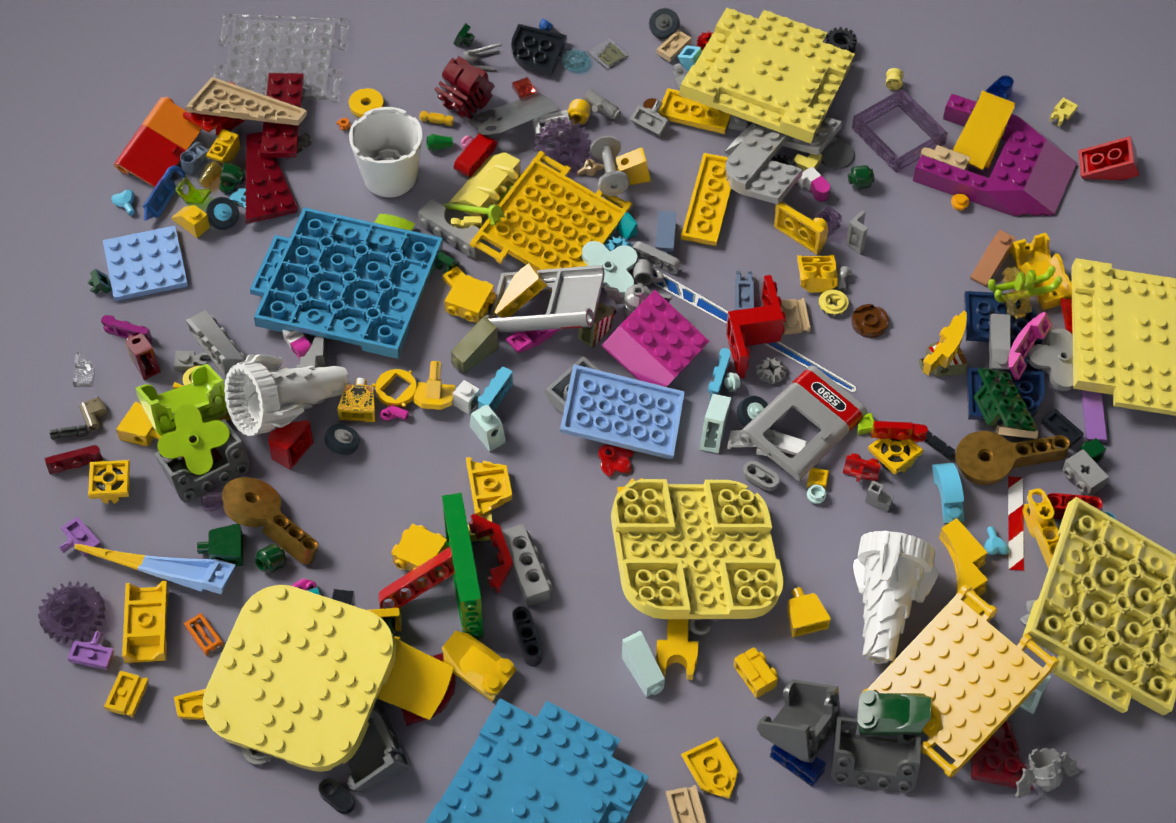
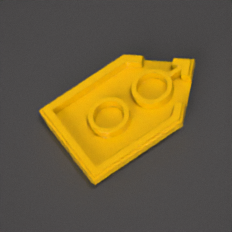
(712, 768)

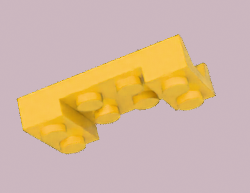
(145, 623)

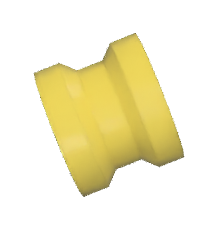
(894, 79)

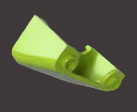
(204, 393)

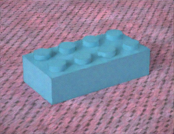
(497, 389)

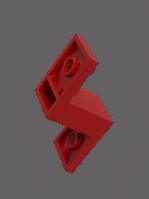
(755, 326)

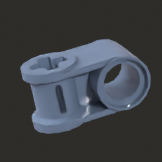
(194, 158)

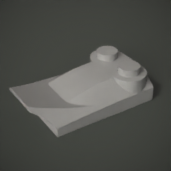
(557, 391)

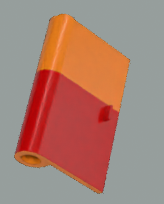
(158, 143)

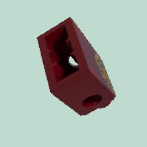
(140, 347)

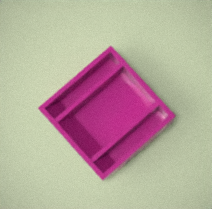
(655, 341)

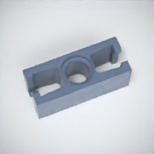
(666, 232)

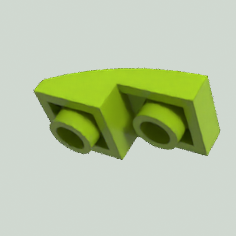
(394, 221)

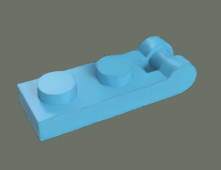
(720, 372)

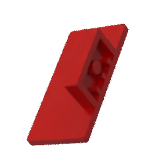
(210, 122)

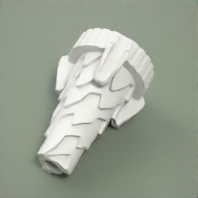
(269, 396)
(889, 575)

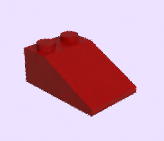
(1109, 160)

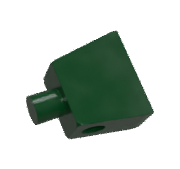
(224, 544)

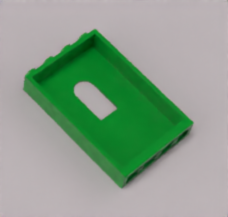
(465, 574)

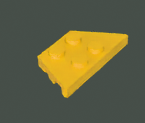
(488, 485)

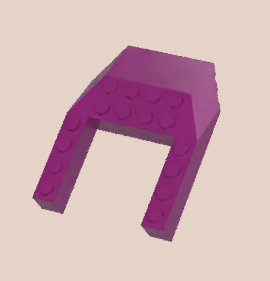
(1025, 179)

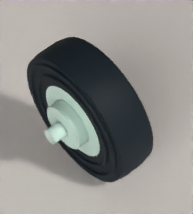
(750, 408)

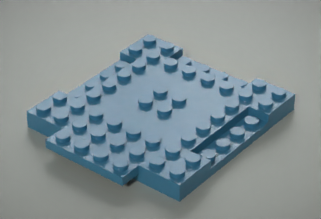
(345, 280)
(540, 772)

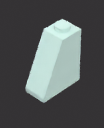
(715, 423)
(642, 664)

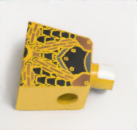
(357, 402)

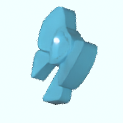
(239, 198)

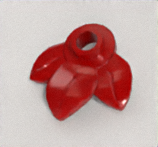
(616, 461)

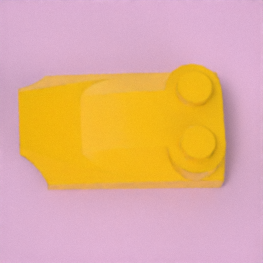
(800, 228)
(477, 664)

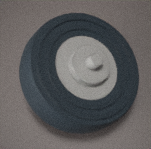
(342, 439)

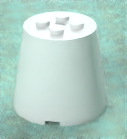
(387, 150)

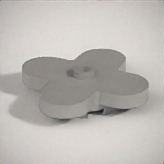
(1055, 358)

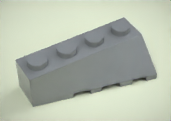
(214, 342)

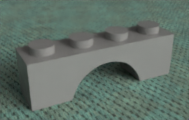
(434, 218)

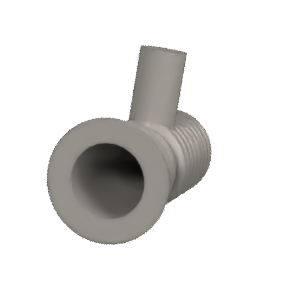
(601, 104)

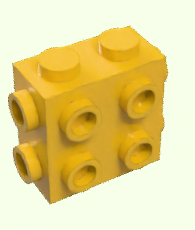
(469, 298)
(417, 547)

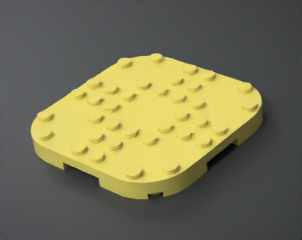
(695, 550)
(299, 677)

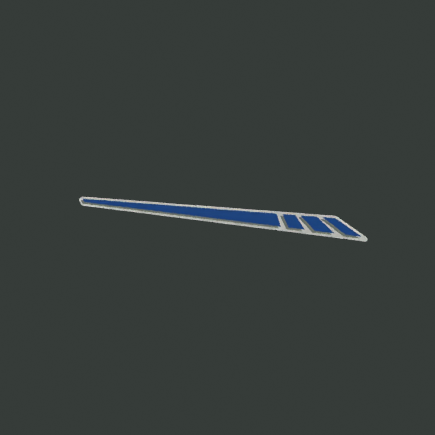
(716, 311)

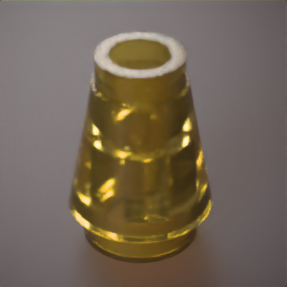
(210, 174)

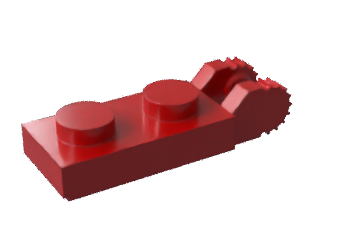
(899, 431)

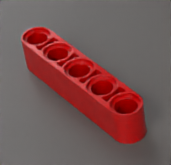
(417, 587)

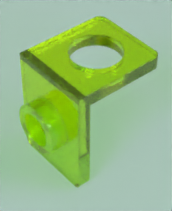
(194, 196)

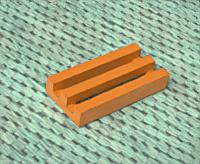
(211, 646)

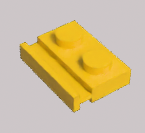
(126, 694)

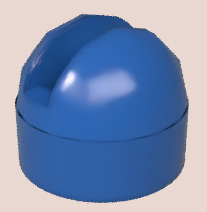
(545, 25)

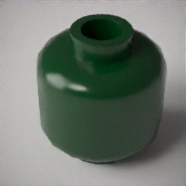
(861, 177)
(270, 558)

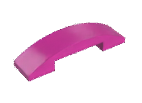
(1034, 329)
(526, 340)

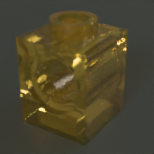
(1012, 297)

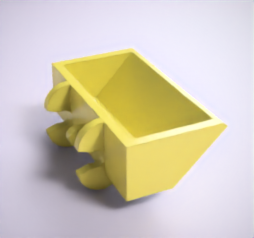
(489, 182)

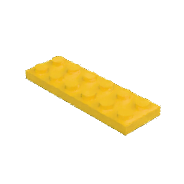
(708, 202)

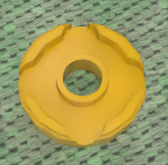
(364, 95)

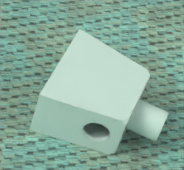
(484, 423)

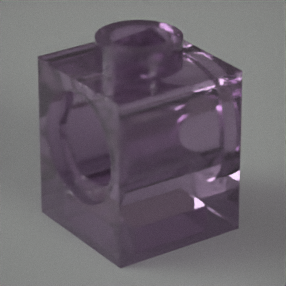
(832, 218)

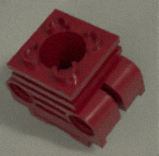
(465, 88)

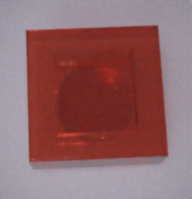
(523, 87)

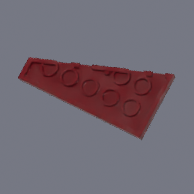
(265, 185)
(998, 759)

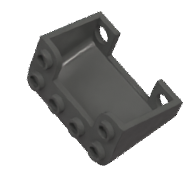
(192, 486)
(874, 760)

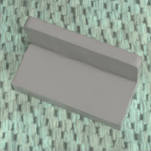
(857, 233)

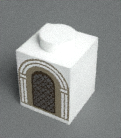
(466, 397)

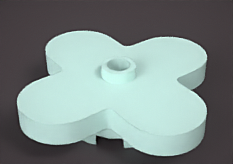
(615, 263)

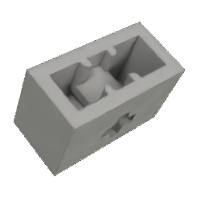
(1085, 473)

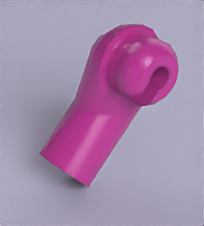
(393, 412)

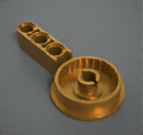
(1004, 455)
(258, 504)

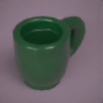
(231, 174)

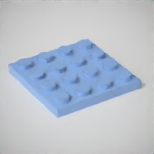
(145, 263)

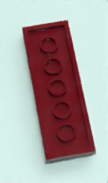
(277, 138)

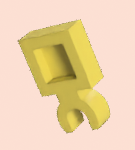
(1063, 110)
(467, 222)

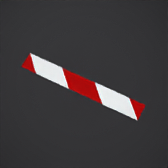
(1015, 523)

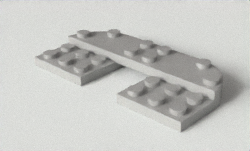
(753, 172)

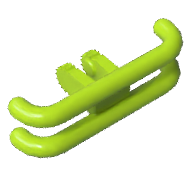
(1026, 283)

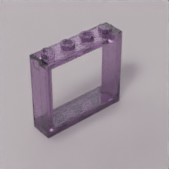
(915, 112)

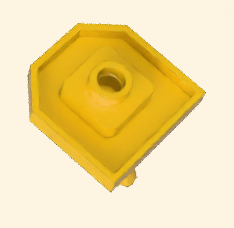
(434, 393)

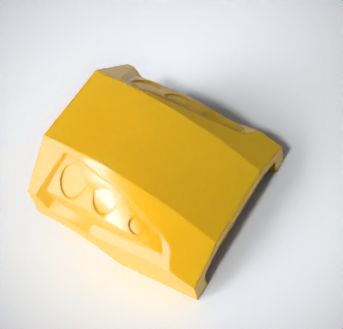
(817, 273)

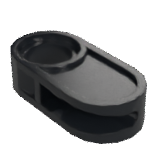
(340, 799)

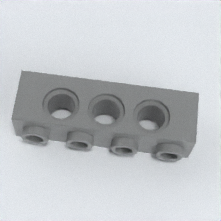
(532, 591)

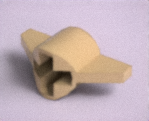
(590, 168)

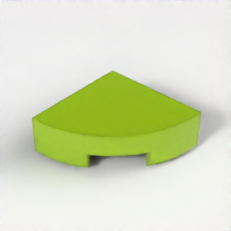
(865, 424)

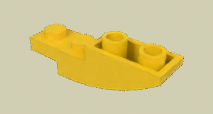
(948, 345)

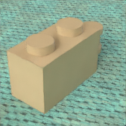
(947, 156)

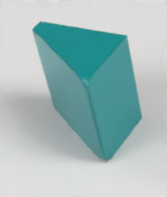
(627, 226)

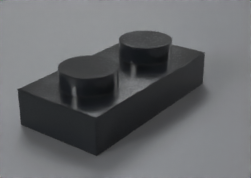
(1060, 425)

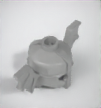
(632, 298)
(1045, 770)

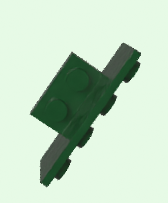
(1001, 399)

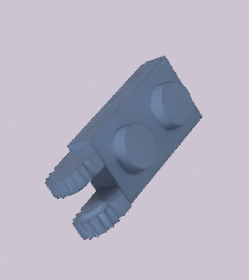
(744, 291)

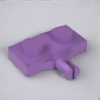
(78, 534)
(91, 653)

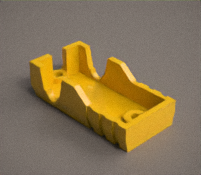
(1039, 260)

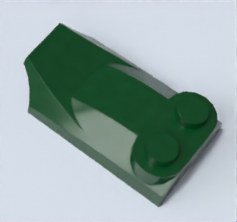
(893, 713)

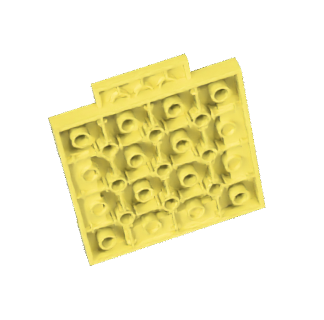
(769, 73)
(1124, 336)
(1109, 611)

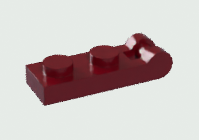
(73, 459)

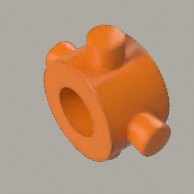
(343, 124)

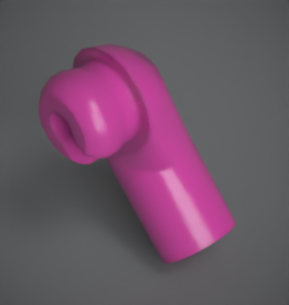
(305, 584)

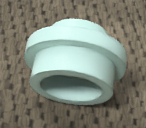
(731, 381)
(816, 494)

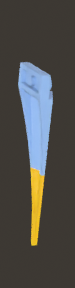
(192, 573)

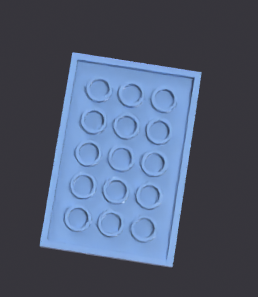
(622, 412)

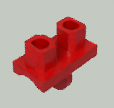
(861, 468)

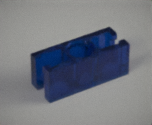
(805, 771)

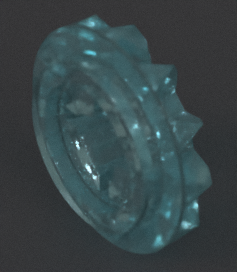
(570, 63)

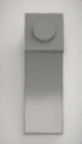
(999, 341)
(316, 355)

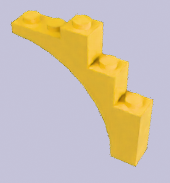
(967, 558)

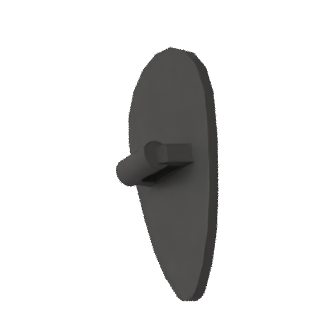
(837, 153)

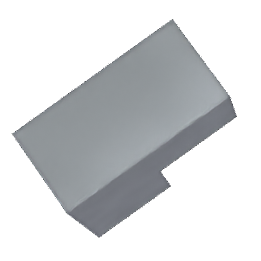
(878, 498)

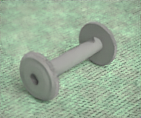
(605, 149)

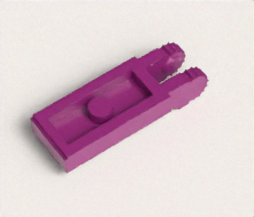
(124, 328)

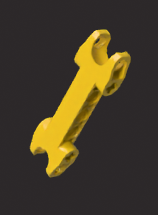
(1041, 524)
(677, 648)

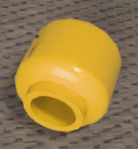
(579, 111)

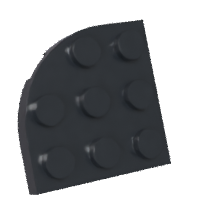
(537, 49)

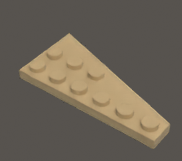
(233, 101)

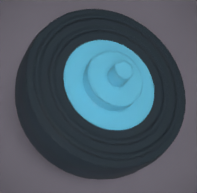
(222, 213)

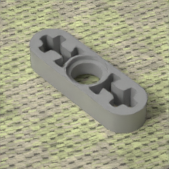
(657, 258)

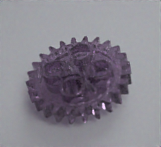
(572, 133)
(82, 625)

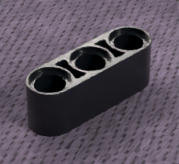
(527, 627)

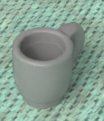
(644, 272)

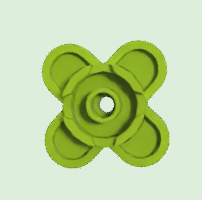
(197, 454)

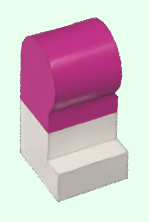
(815, 184)
(297, 342)

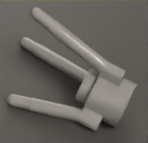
(471, 56)

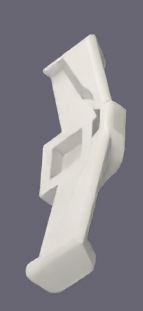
(782, 441)

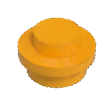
(960, 202)

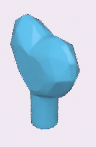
(124, 200)
(995, 544)

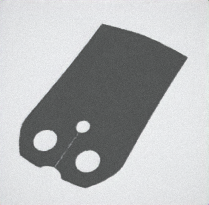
(514, 113)

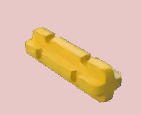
(436, 118)

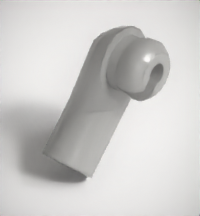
(843, 273)

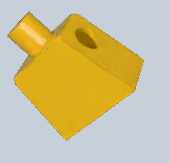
(634, 166)
(137, 427)
(806, 613)

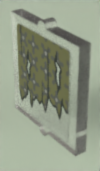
(608, 54)

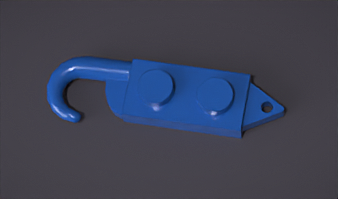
(161, 194)

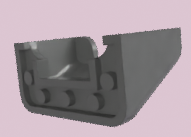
(805, 719)
(379, 754)

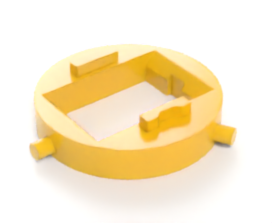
(386, 378)

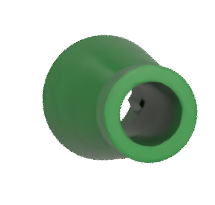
(438, 142)

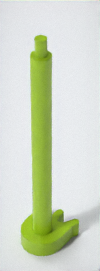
(494, 211)

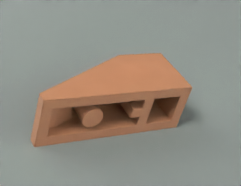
(993, 258)

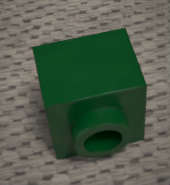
(1094, 449)

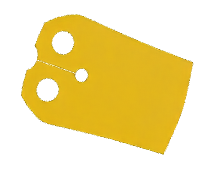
(416, 681)

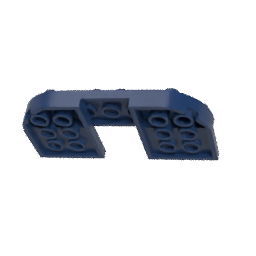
(1031, 383)

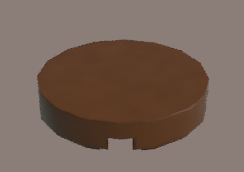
(869, 321)

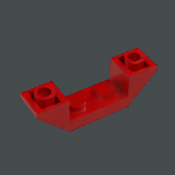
(482, 528)

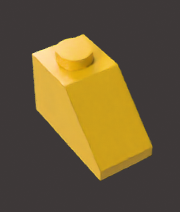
(192, 220)

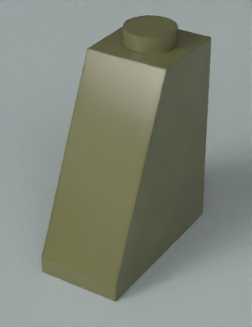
(475, 346)

